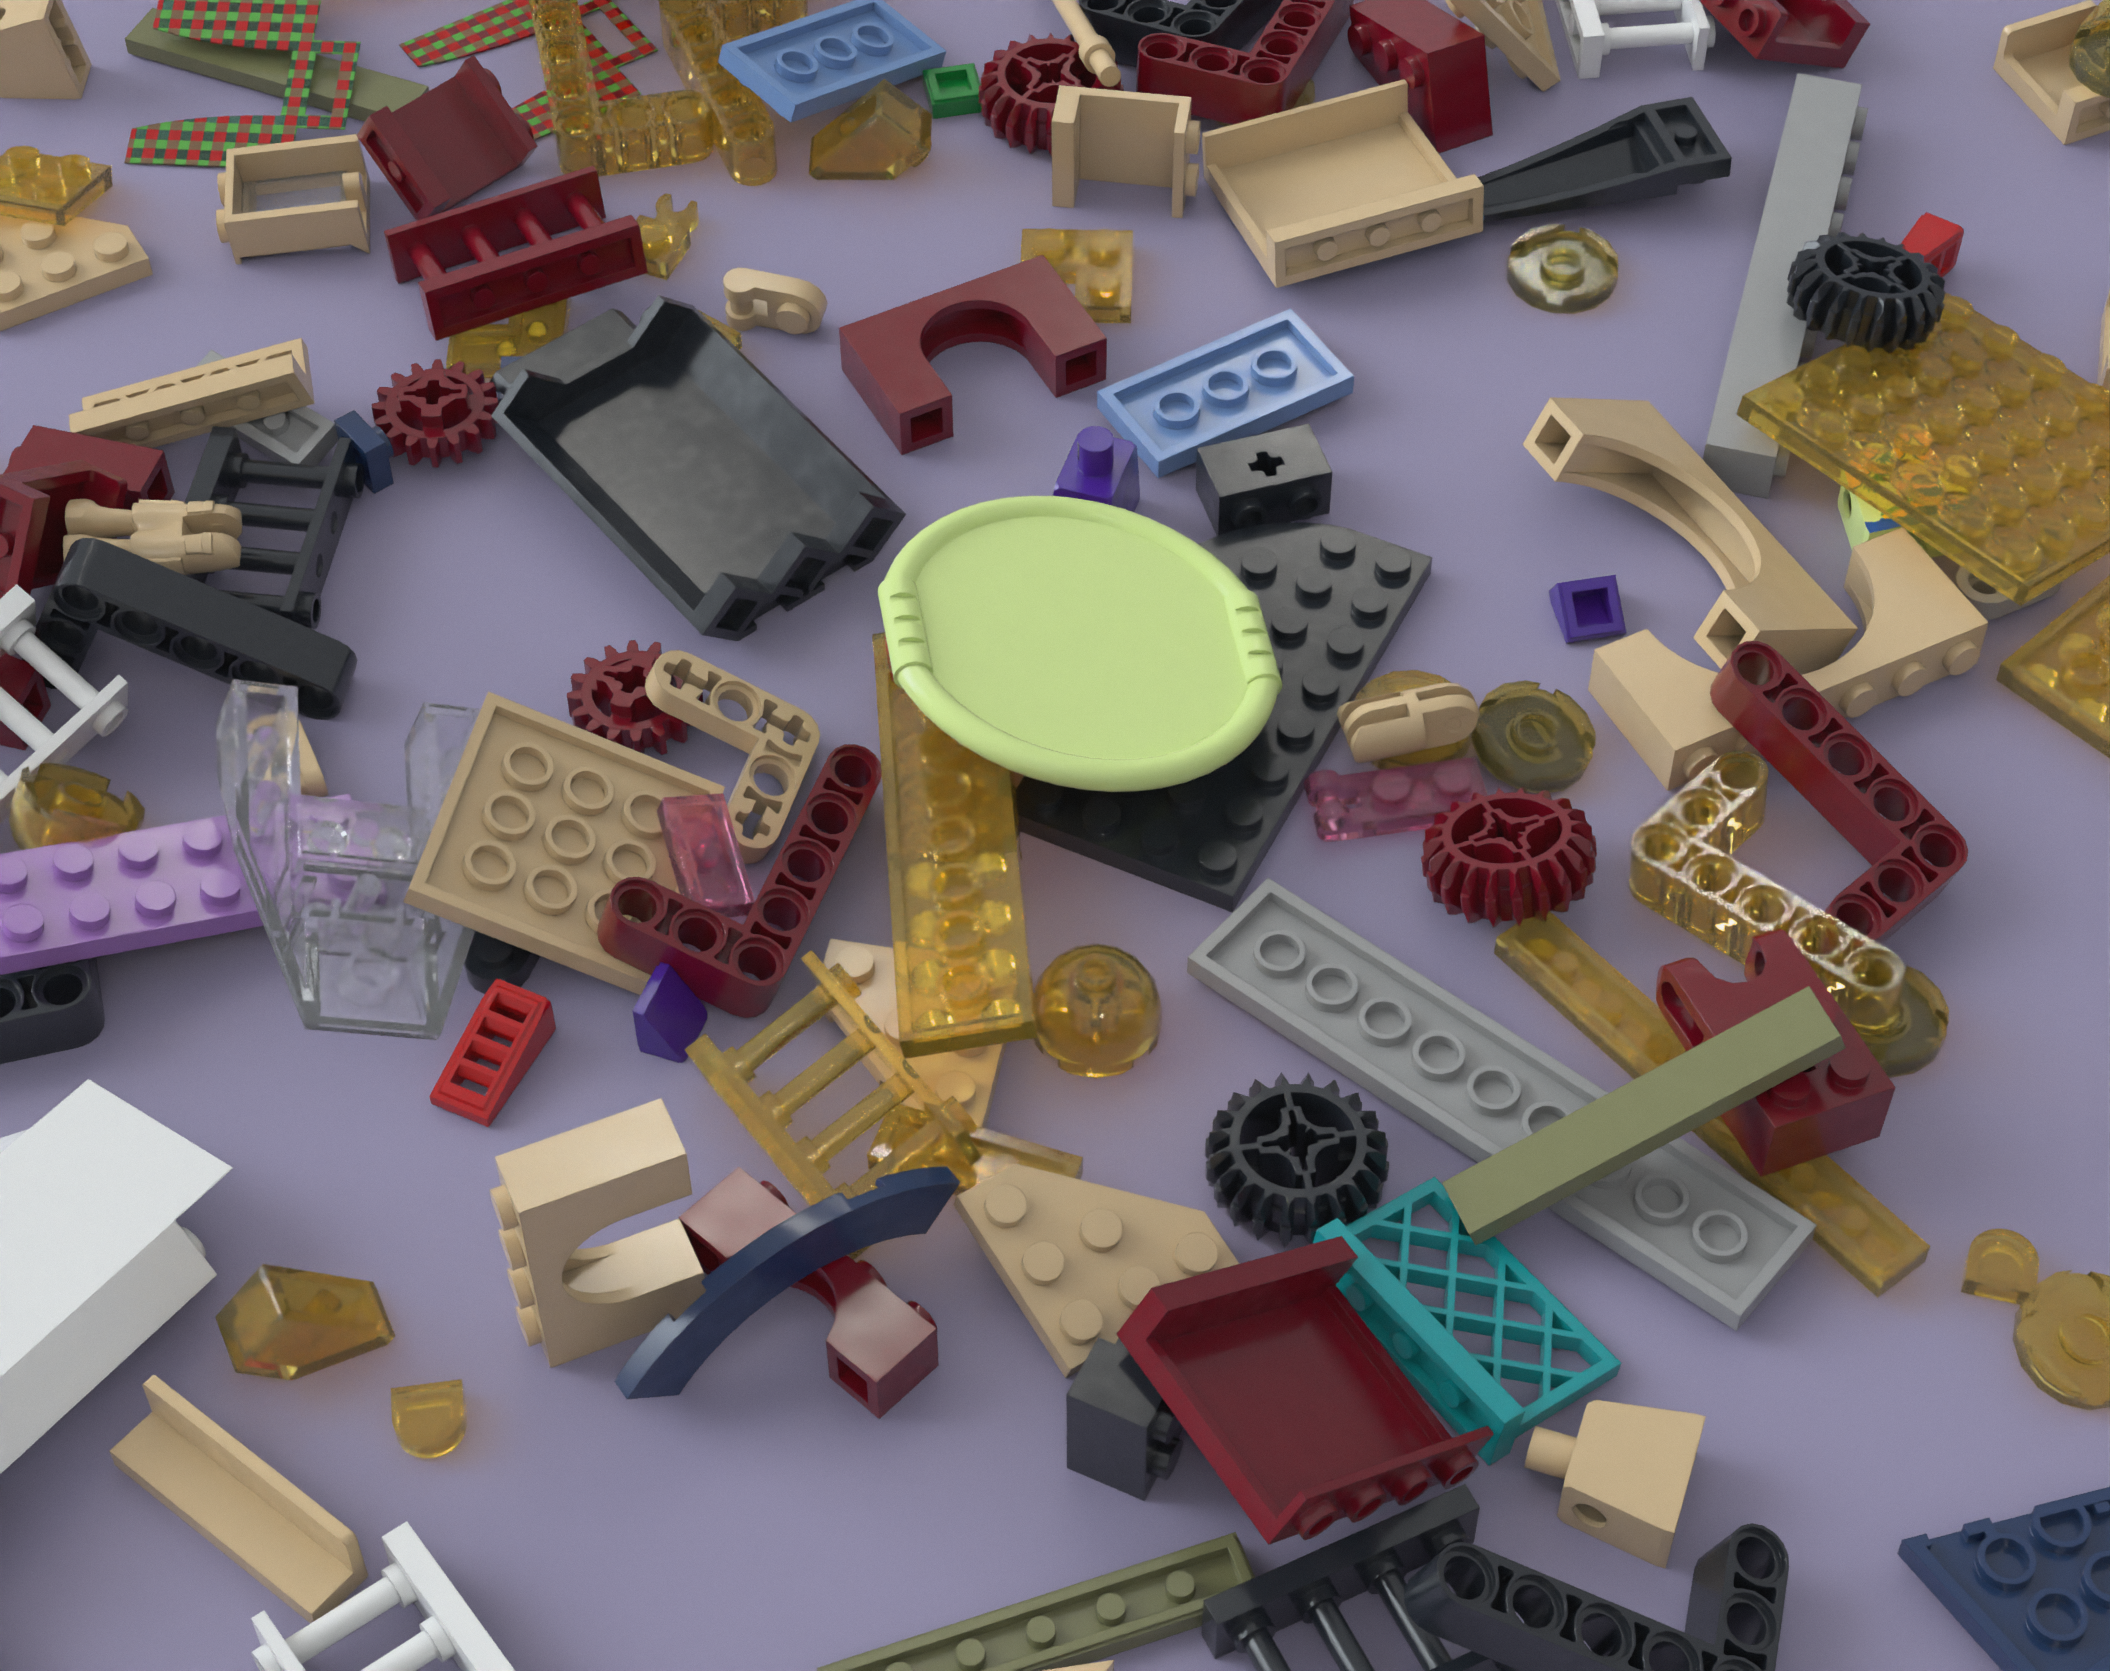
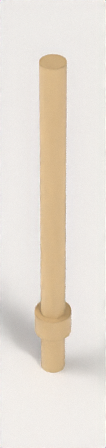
(1093, 48)

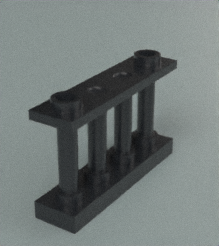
(227, 469)
(1320, 1581)

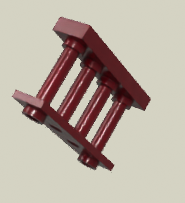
(524, 278)

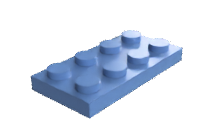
(830, 57)
(1225, 391)

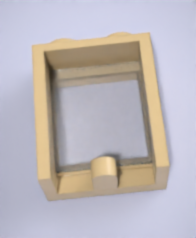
(294, 197)

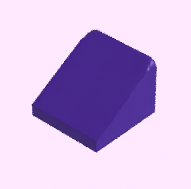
(1588, 609)
(668, 1015)

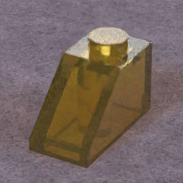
(873, 138)
(301, 1322)

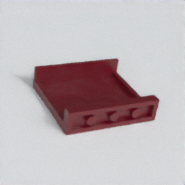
(1293, 1392)

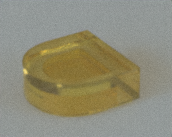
(2000, 1266)
(429, 1417)

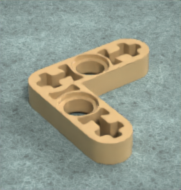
(765, 749)

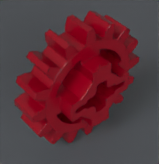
(437, 412)
(620, 693)

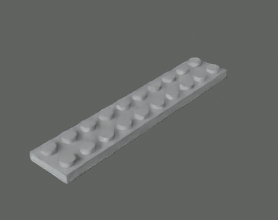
(1488, 1089)

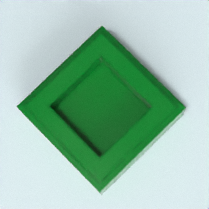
(952, 90)

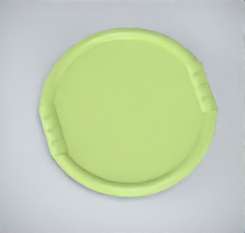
(1079, 643)

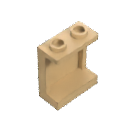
(2036, 67)

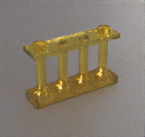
(770, 1114)

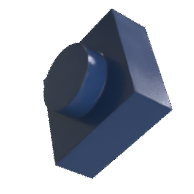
(370, 448)

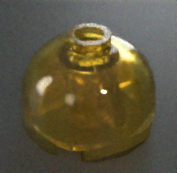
(68, 806)
(1097, 1010)

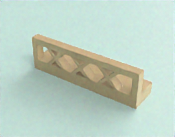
(200, 398)

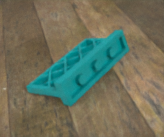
(1421, 1338)

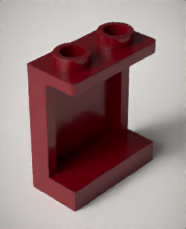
(1793, 29)
(34, 517)

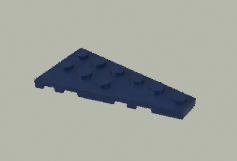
(2028, 1584)

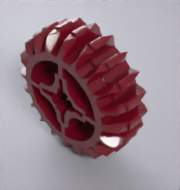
(1023, 86)
(1509, 856)

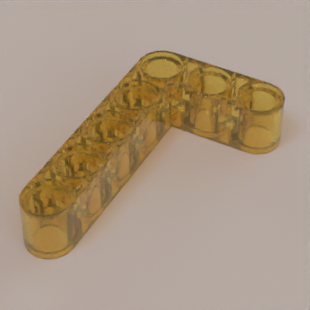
(693, 40)
(613, 133)
(1688, 877)

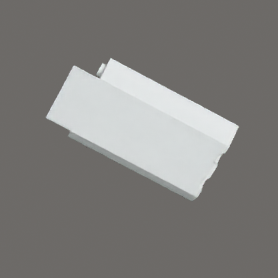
(89, 1251)

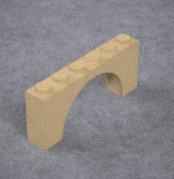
(1645, 461)
(1913, 635)

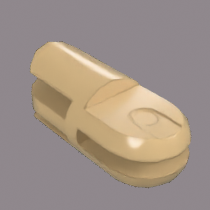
(1408, 721)

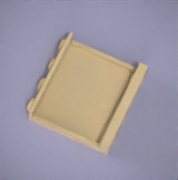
(1338, 185)

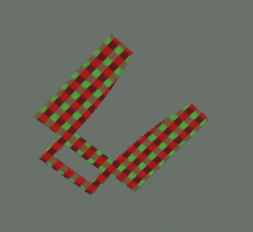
(512, 22)

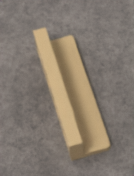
(241, 1504)

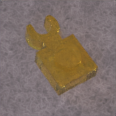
(667, 236)

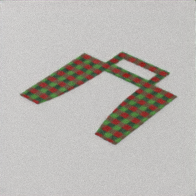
(255, 25)

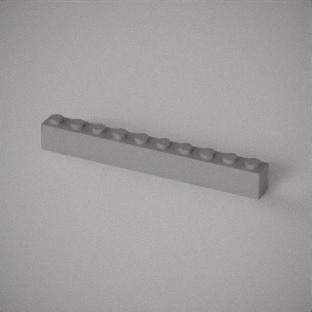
(1797, 210)

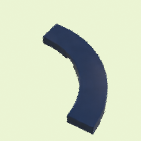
(774, 1261)

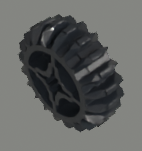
(1865, 292)
(1325, 1135)

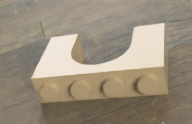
(567, 1191)

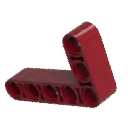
(1239, 84)
(1849, 799)
(784, 900)

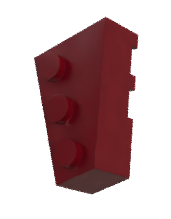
(1438, 60)

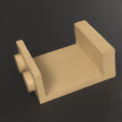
(1123, 141)

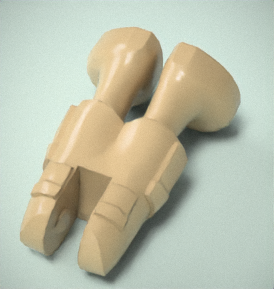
(170, 533)

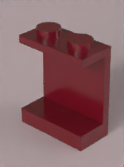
(448, 141)

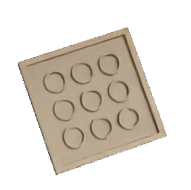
(543, 834)

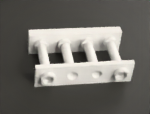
(1591, 39)
(99, 711)
(410, 1578)

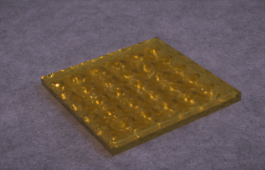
(1961, 444)

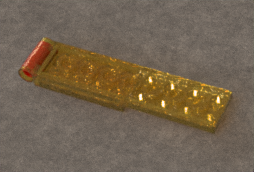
(951, 884)

